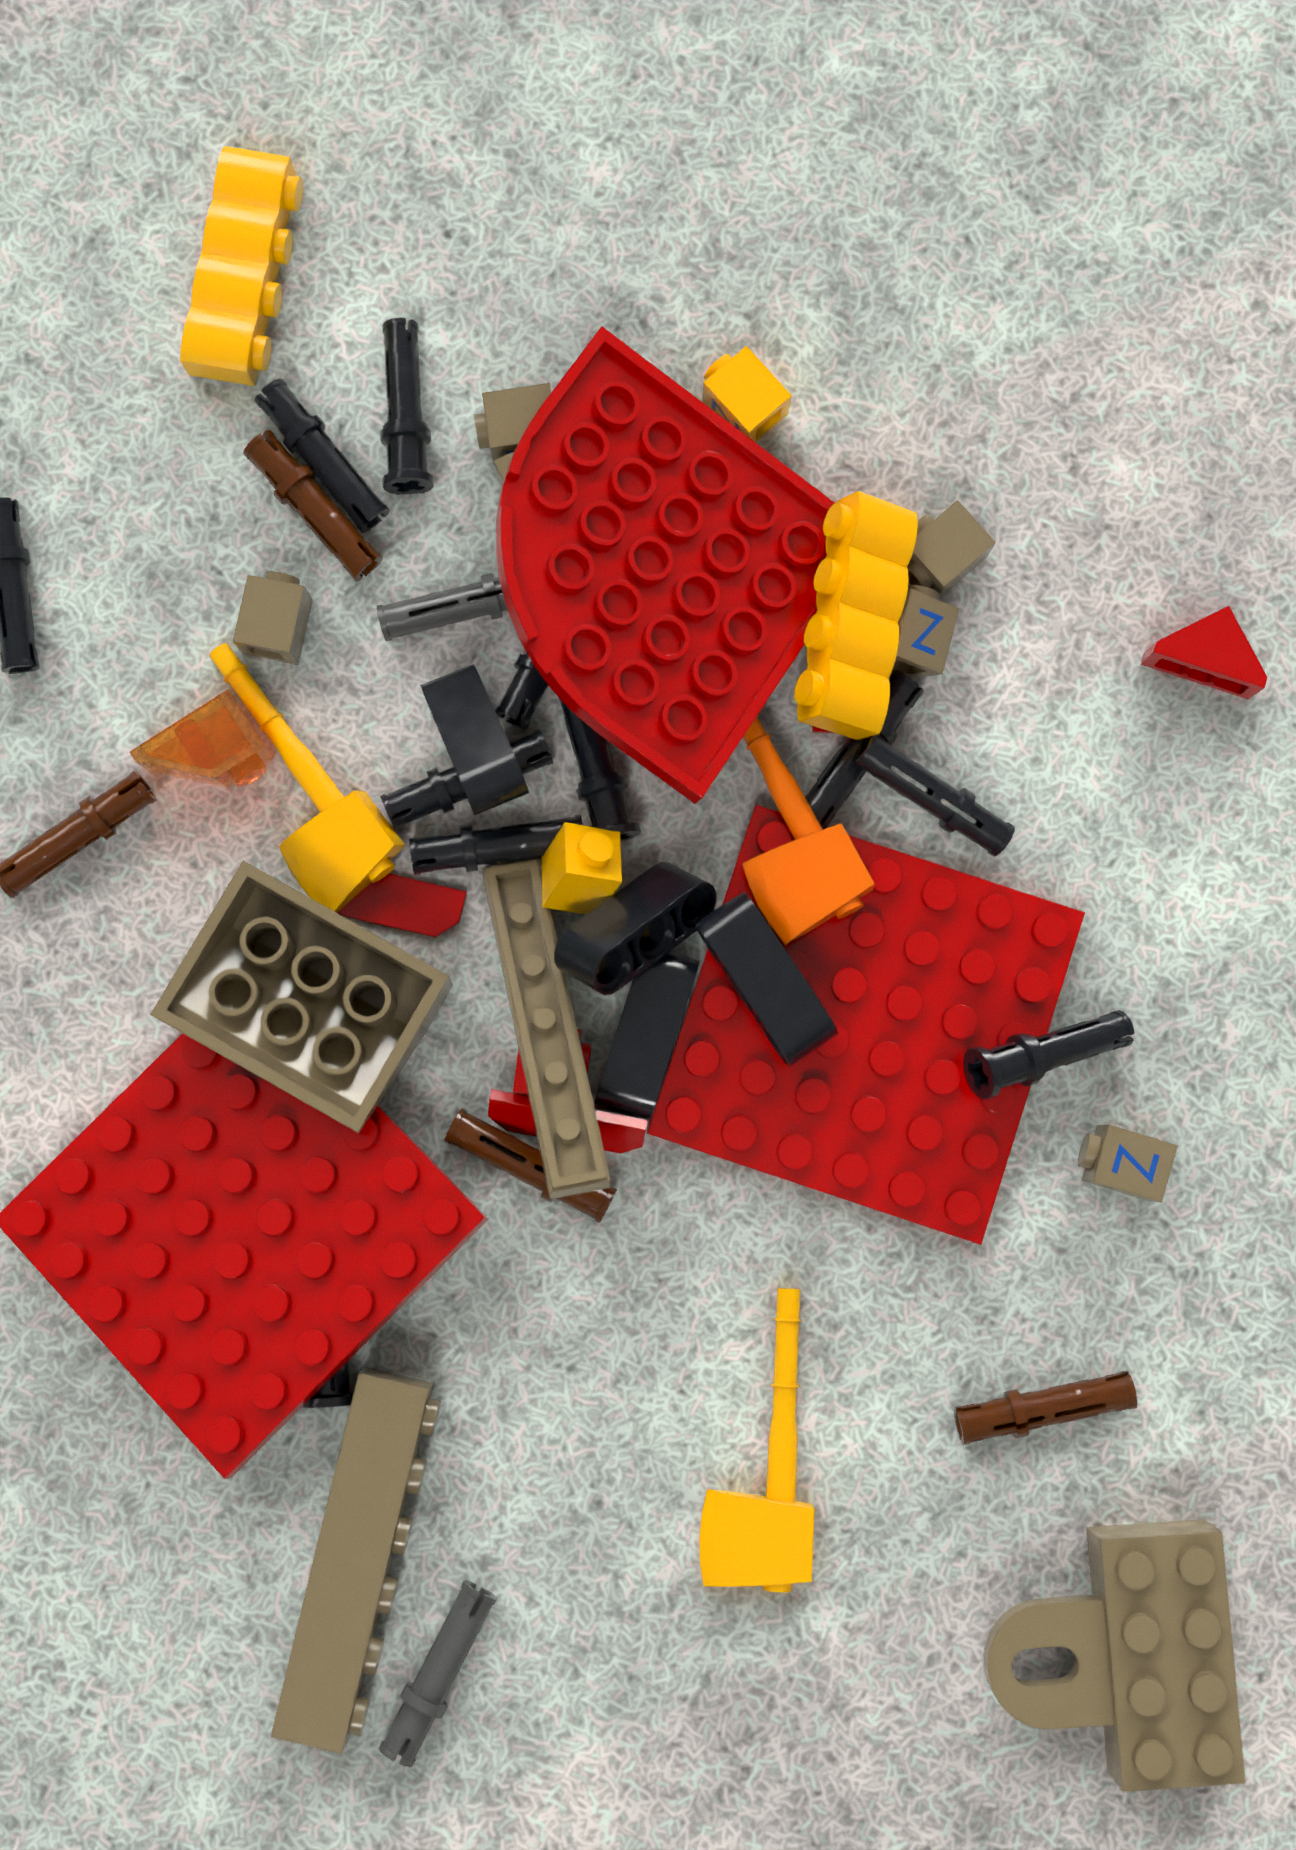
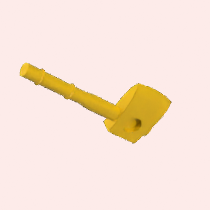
(349, 838)
(769, 1536)

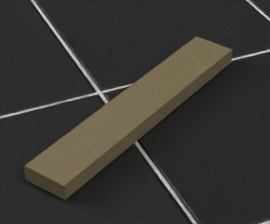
(545, 1031)

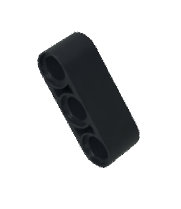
(474, 739)
(634, 928)
(766, 979)
(646, 1036)

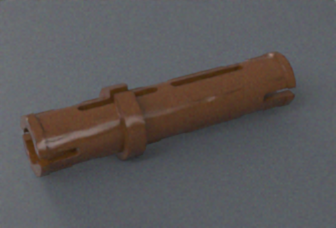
(297, 488)
(92, 821)
(468, 1134)
(1033, 1410)

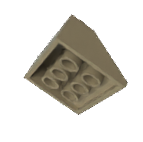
(302, 997)

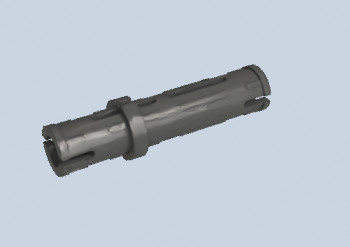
(398, 617)
(426, 1695)

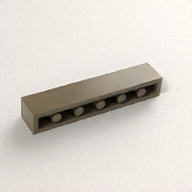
(353, 1561)

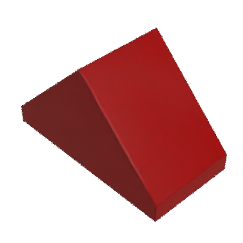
(1210, 654)

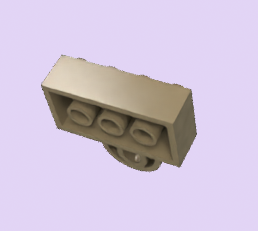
(1145, 1653)

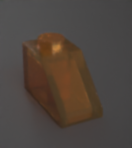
(208, 746)

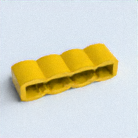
(239, 266)
(857, 616)

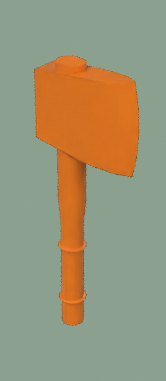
(816, 872)

